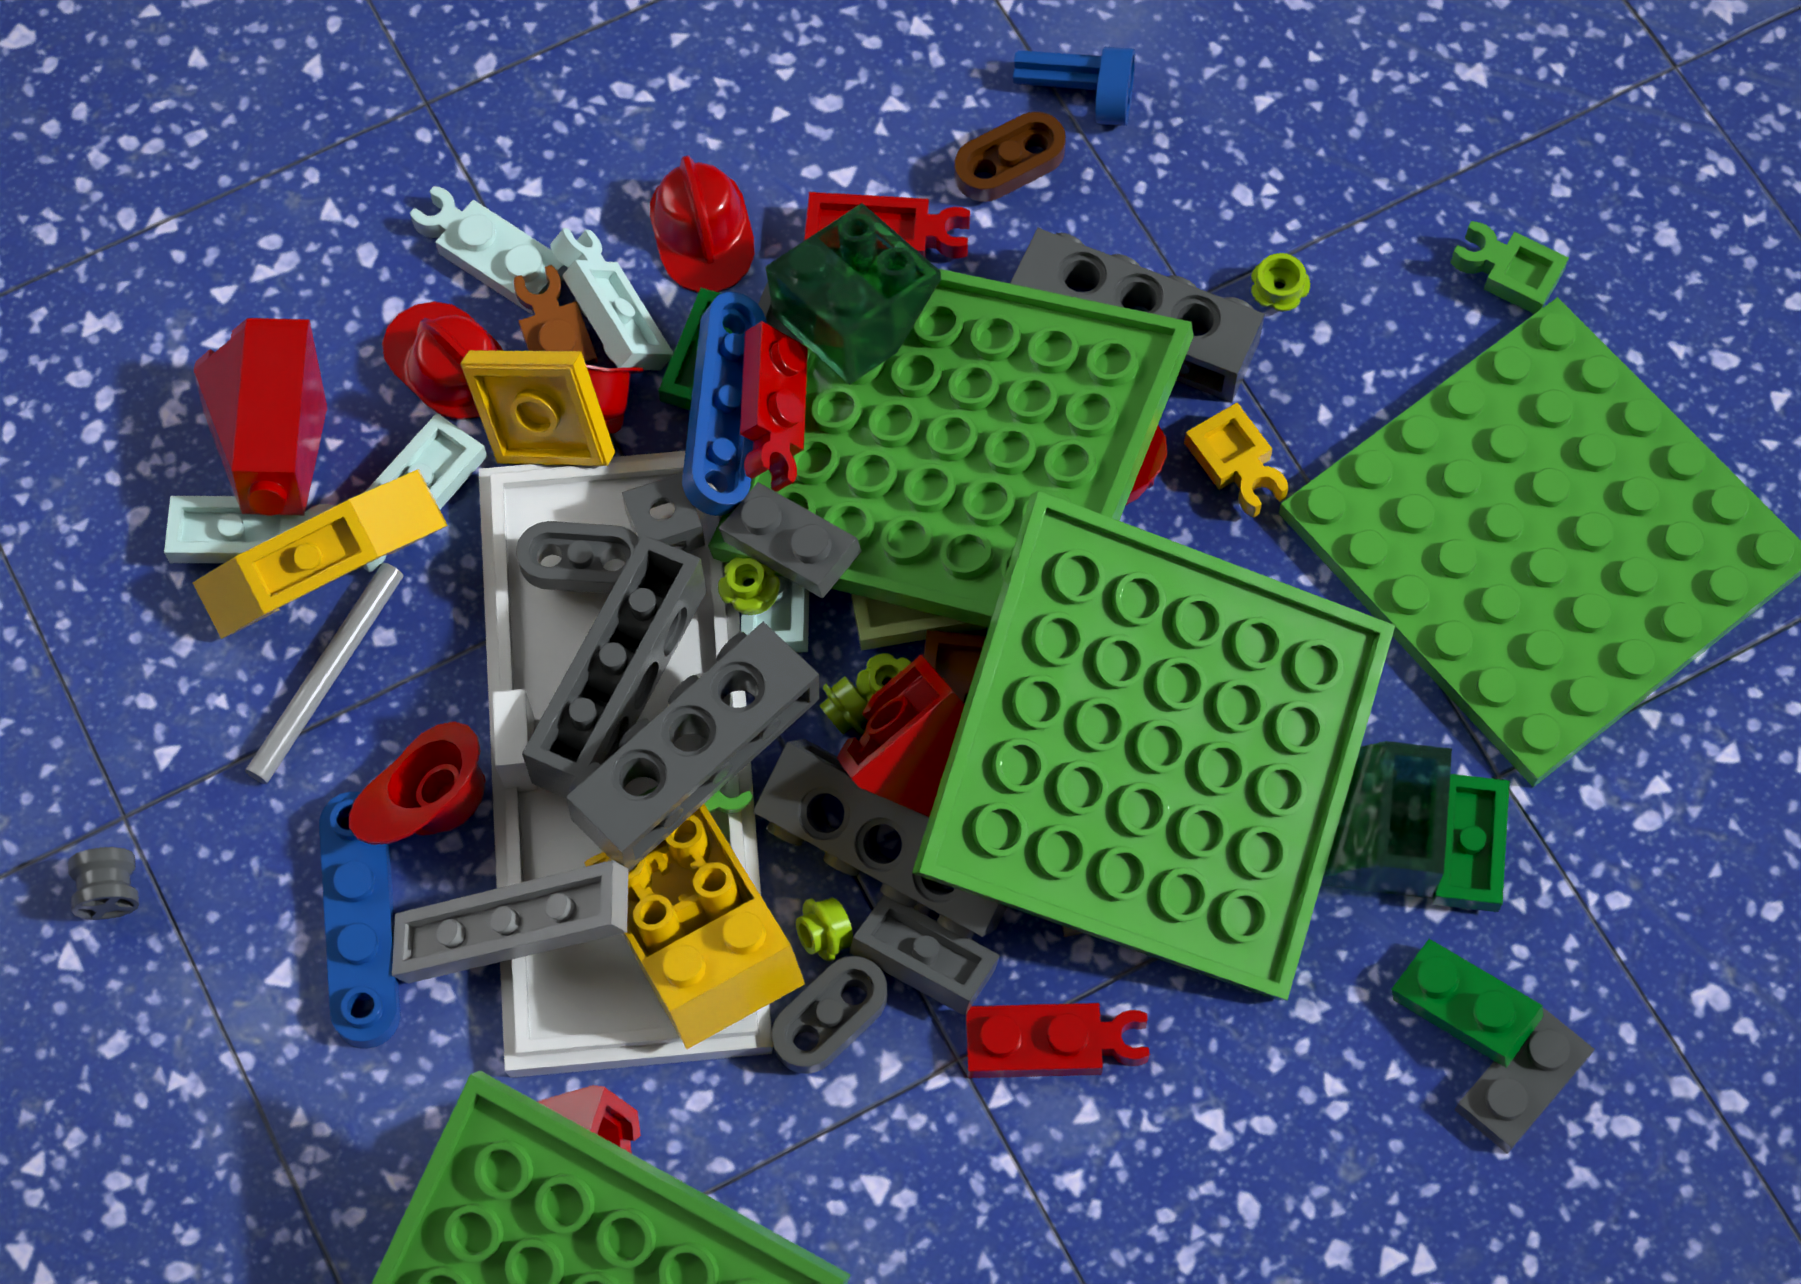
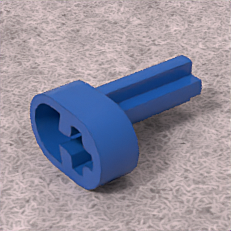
(1108, 74)

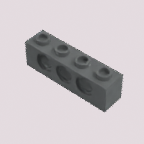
(1213, 361)
(616, 664)
(793, 808)
(632, 825)

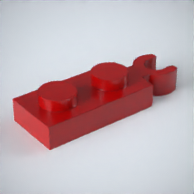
(904, 215)
(773, 403)
(1048, 1040)

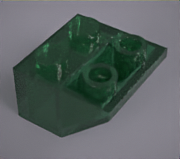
(852, 292)
(1393, 821)

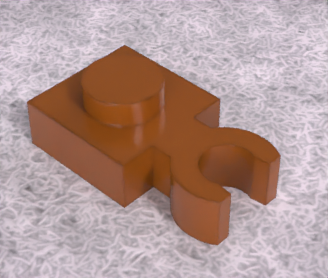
(553, 325)

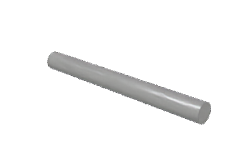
(324, 673)

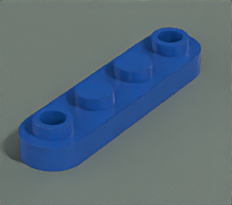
(714, 442)
(358, 929)

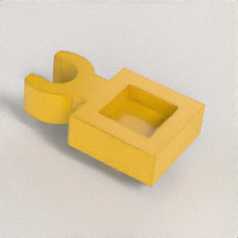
(1235, 451)

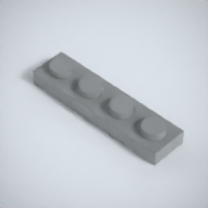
(511, 922)

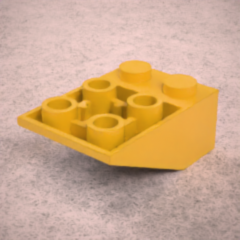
(704, 932)

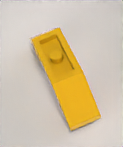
(319, 552)

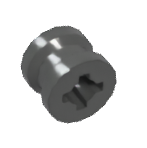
(103, 883)

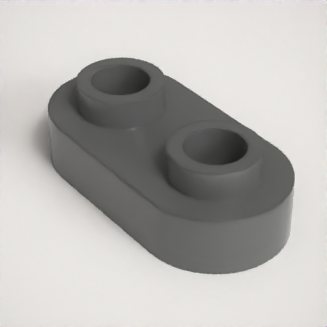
(583, 553)
(828, 1016)

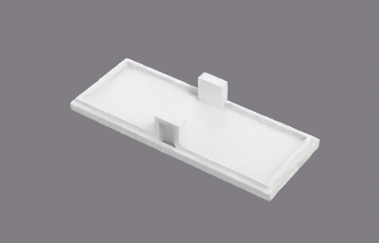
(590, 999)

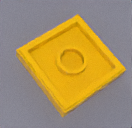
(538, 407)

